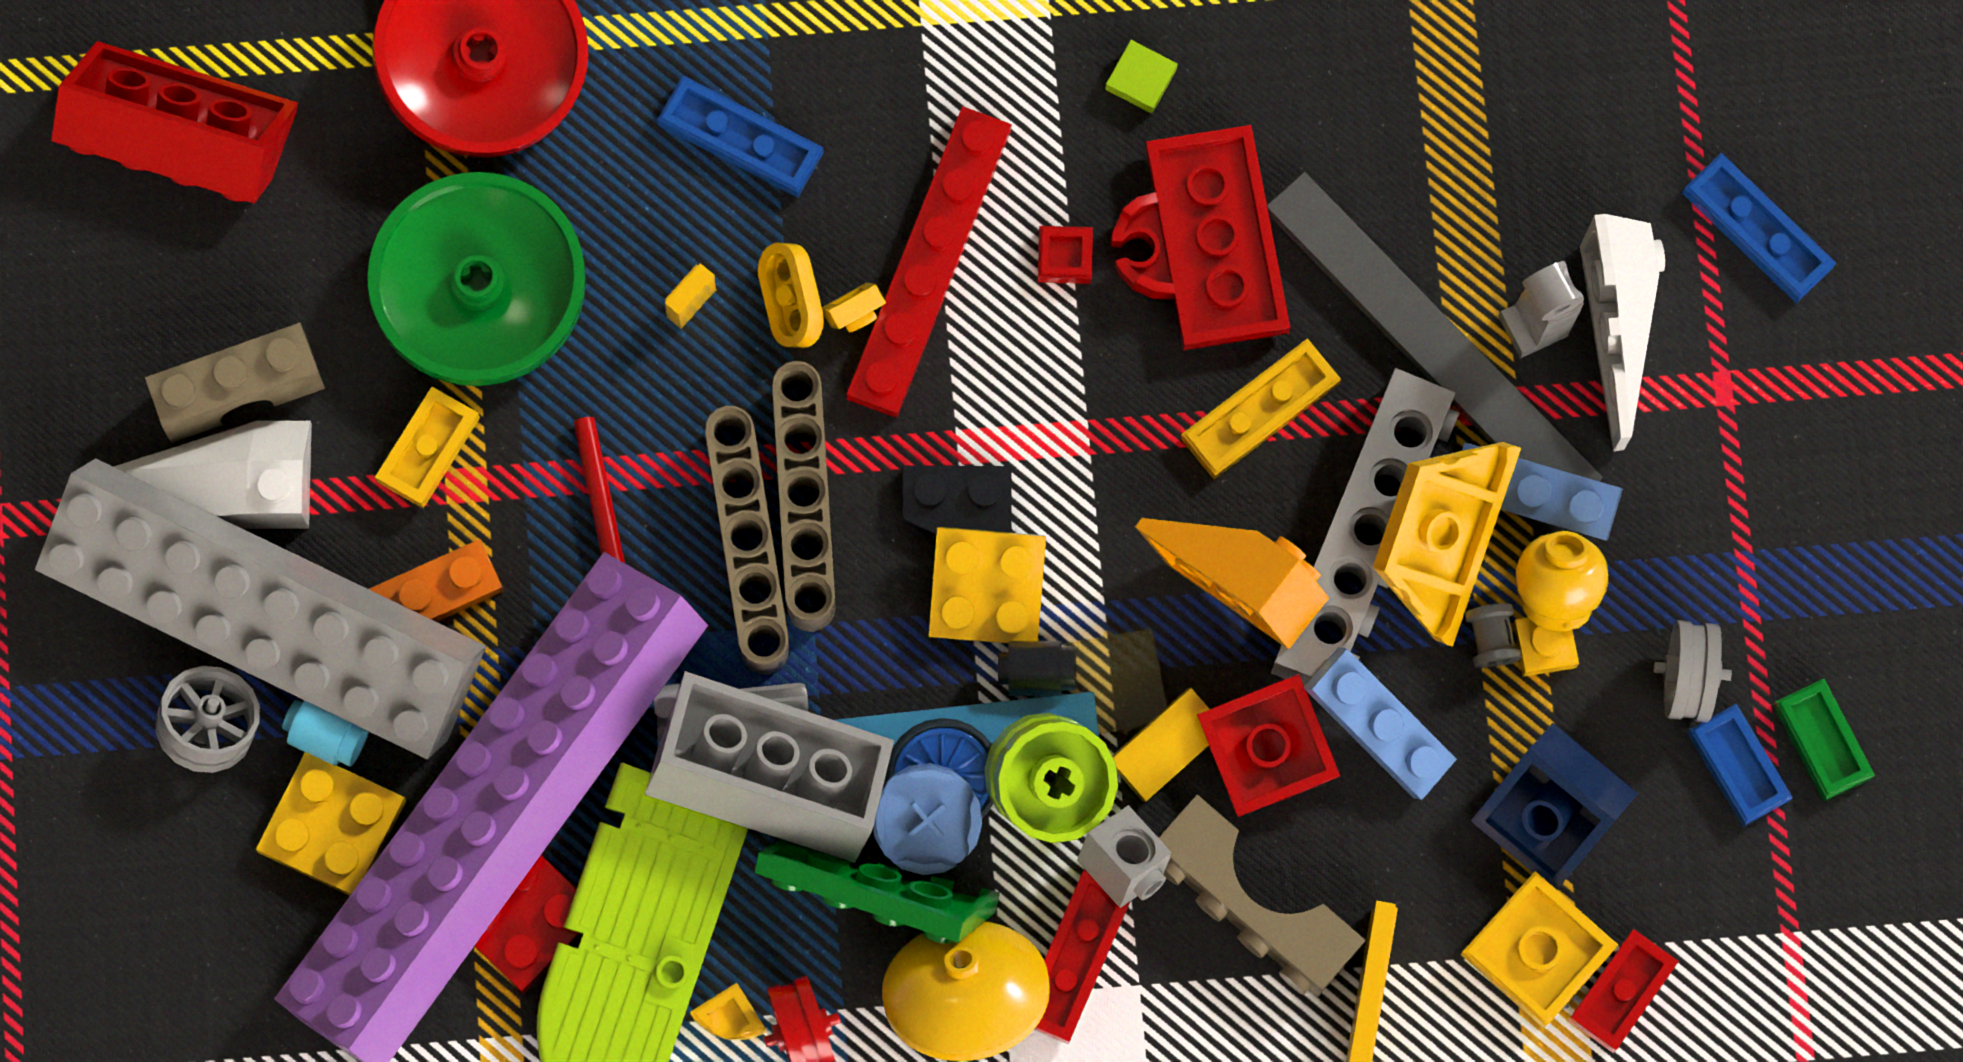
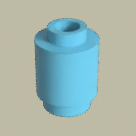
(323, 734)

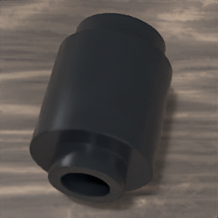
(1037, 668)

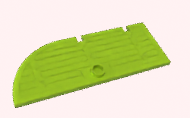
(644, 928)

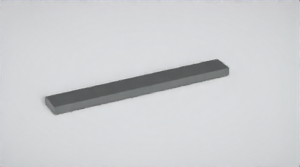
(1419, 327)

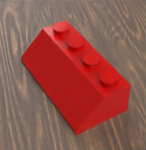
(173, 122)

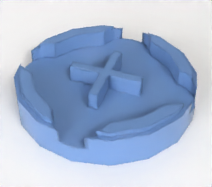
(927, 819)

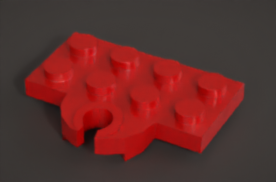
(1207, 239)

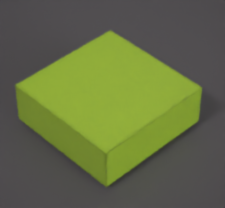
(1141, 76)

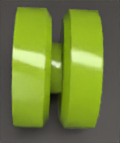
(1082, 785)

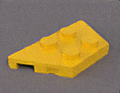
(1443, 531)

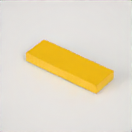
(1260, 409)
(1372, 982)

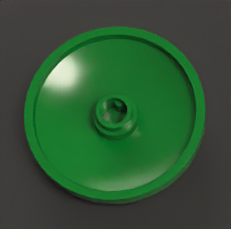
(476, 278)

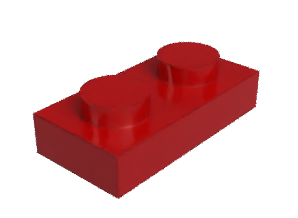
(1623, 991)

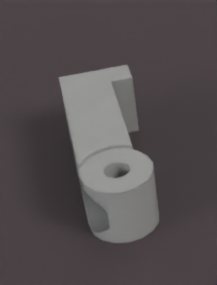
(1543, 310)

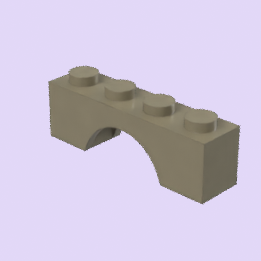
(1306, 944)

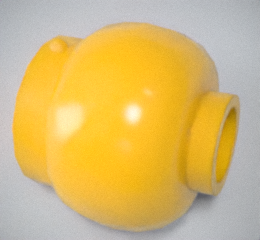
(1561, 580)

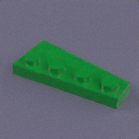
(878, 890)

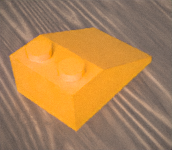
(1244, 571)

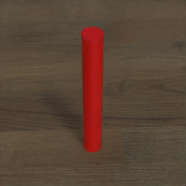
(598, 487)

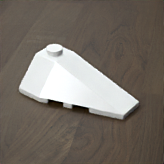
(1621, 286)
(243, 475)

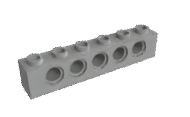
(1406, 403)

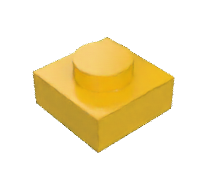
(854, 308)
(1544, 648)

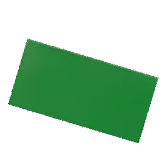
(1823, 740)

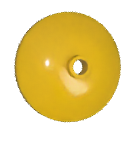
(968, 1009)

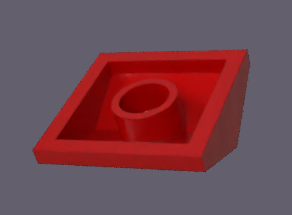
(1268, 745)

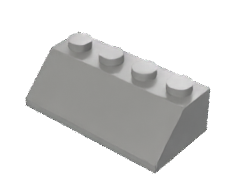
(770, 767)

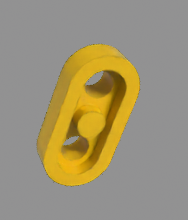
(790, 295)

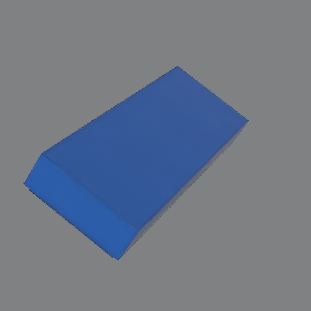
(740, 136)
(1758, 228)

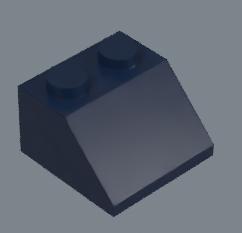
(1554, 806)

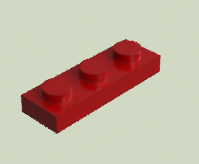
(1078, 956)

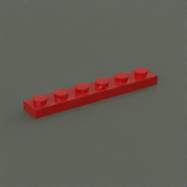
(929, 262)

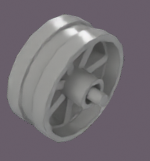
(1692, 671)
(207, 719)

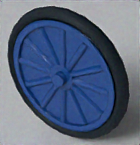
(949, 745)

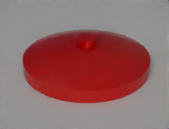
(480, 71)

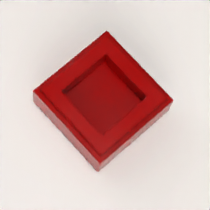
(1065, 254)

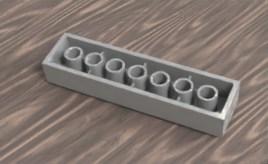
(260, 608)

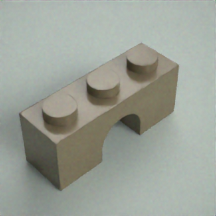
(203, 390)

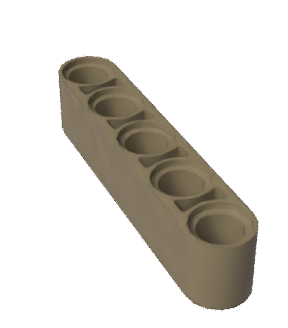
(797, 471)
(740, 515)

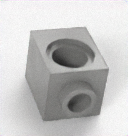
(1129, 838)

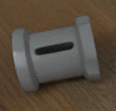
(1493, 635)

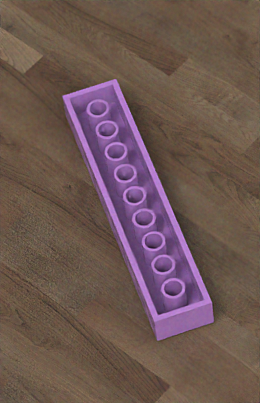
(492, 811)

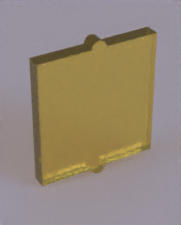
(1123, 677)

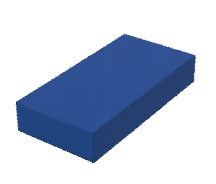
(1739, 765)

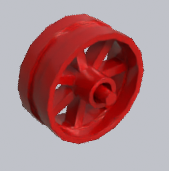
(800, 1023)

